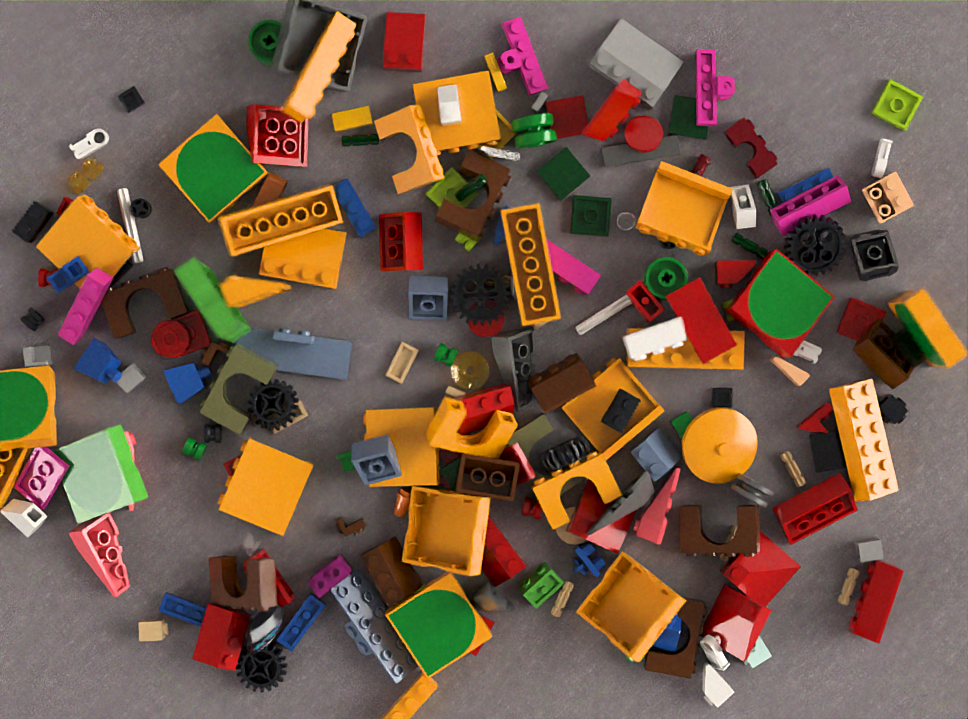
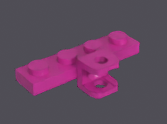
(521, 57)
(709, 87)

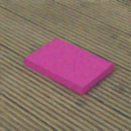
(41, 476)

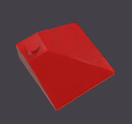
(276, 136)
(588, 511)
(761, 574)
(736, 622)

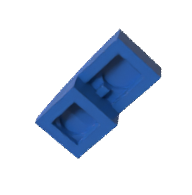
(499, 232)
(68, 275)

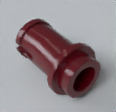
(701, 164)

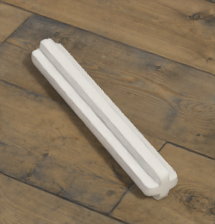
(129, 222)
(603, 315)

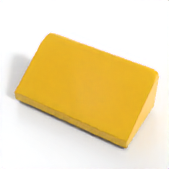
(352, 119)

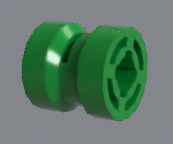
(441, 353)
(194, 449)

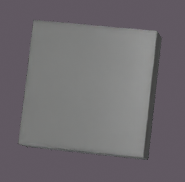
(539, 102)

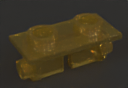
(89, 169)

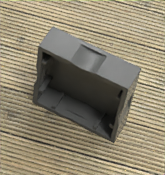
(300, 32)

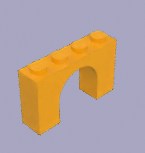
(426, 166)
(486, 443)
(548, 489)

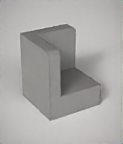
(37, 356)
(131, 378)
(868, 550)

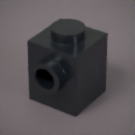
(892, 409)

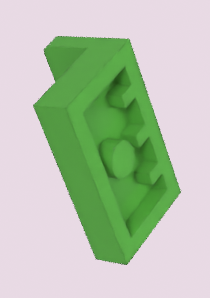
(540, 584)

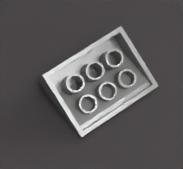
(636, 59)

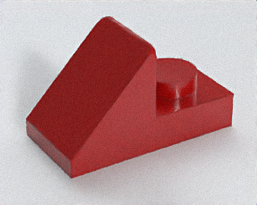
(812, 422)

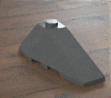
(514, 358)
(633, 497)
(491, 599)

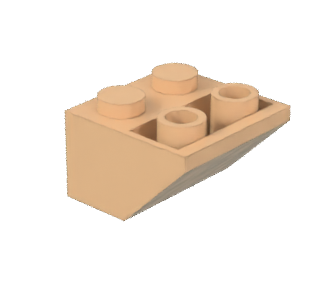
(887, 197)

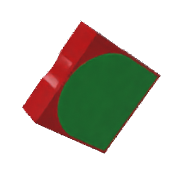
(780, 303)

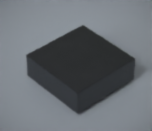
(131, 99)
(722, 397)

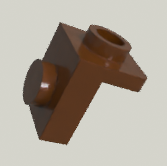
(210, 353)
(355, 528)

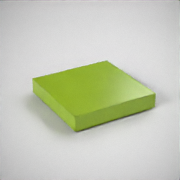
(897, 105)
(448, 187)

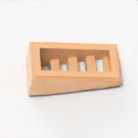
(795, 374)

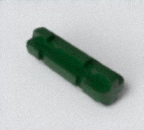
(360, 140)
(471, 187)
(767, 194)
(749, 245)

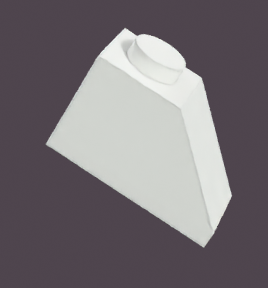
(449, 105)
(743, 207)
(714, 686)

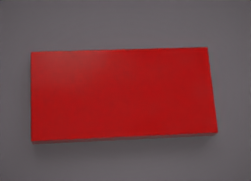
(701, 320)

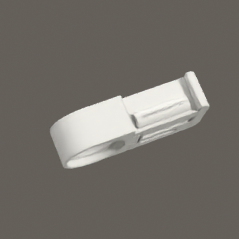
(88, 145)
(881, 158)
(808, 351)
(714, 652)

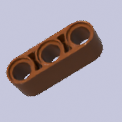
(271, 189)

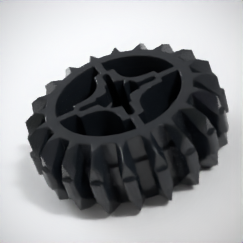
(268, 409)
(564, 453)
(266, 673)

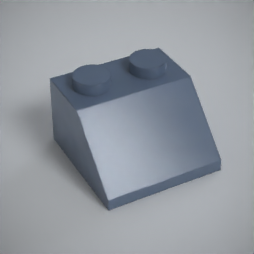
(428, 297)
(656, 454)
(375, 459)

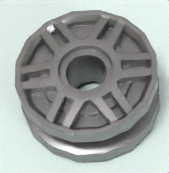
(752, 490)

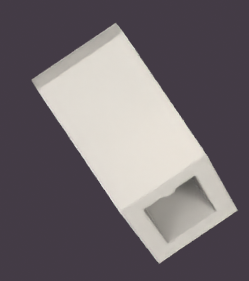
(24, 516)

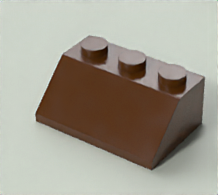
(883, 355)
(561, 383)
(487, 477)
(391, 575)

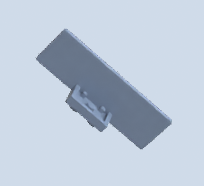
(300, 352)
(371, 626)

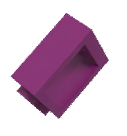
(330, 575)

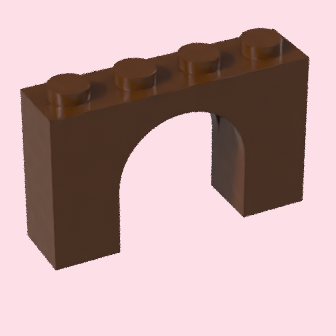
(471, 221)
(117, 300)
(695, 541)
(226, 589)
(681, 661)

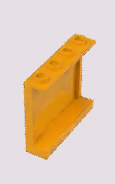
(476, 108)
(683, 209)
(90, 235)
(591, 406)
(407, 430)
(264, 486)

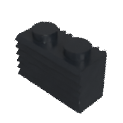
(32, 222)
(620, 410)

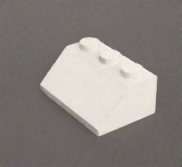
(654, 339)

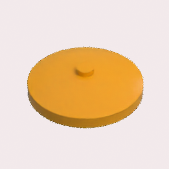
(719, 445)

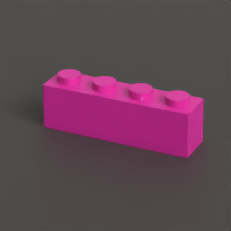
(817, 200)
(571, 270)
(85, 306)

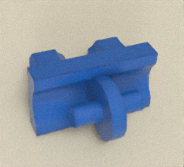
(594, 566)

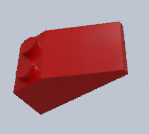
(404, 42)

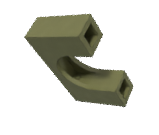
(217, 404)
(528, 436)

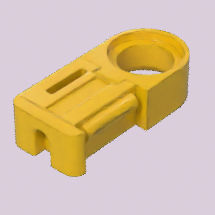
(495, 72)

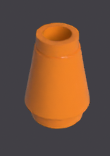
(402, 502)

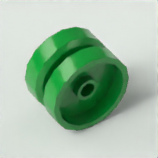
(259, 38)
(533, 131)
(663, 266)

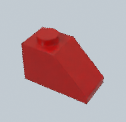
(731, 271)
(644, 301)

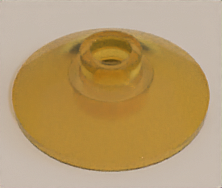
(477, 377)

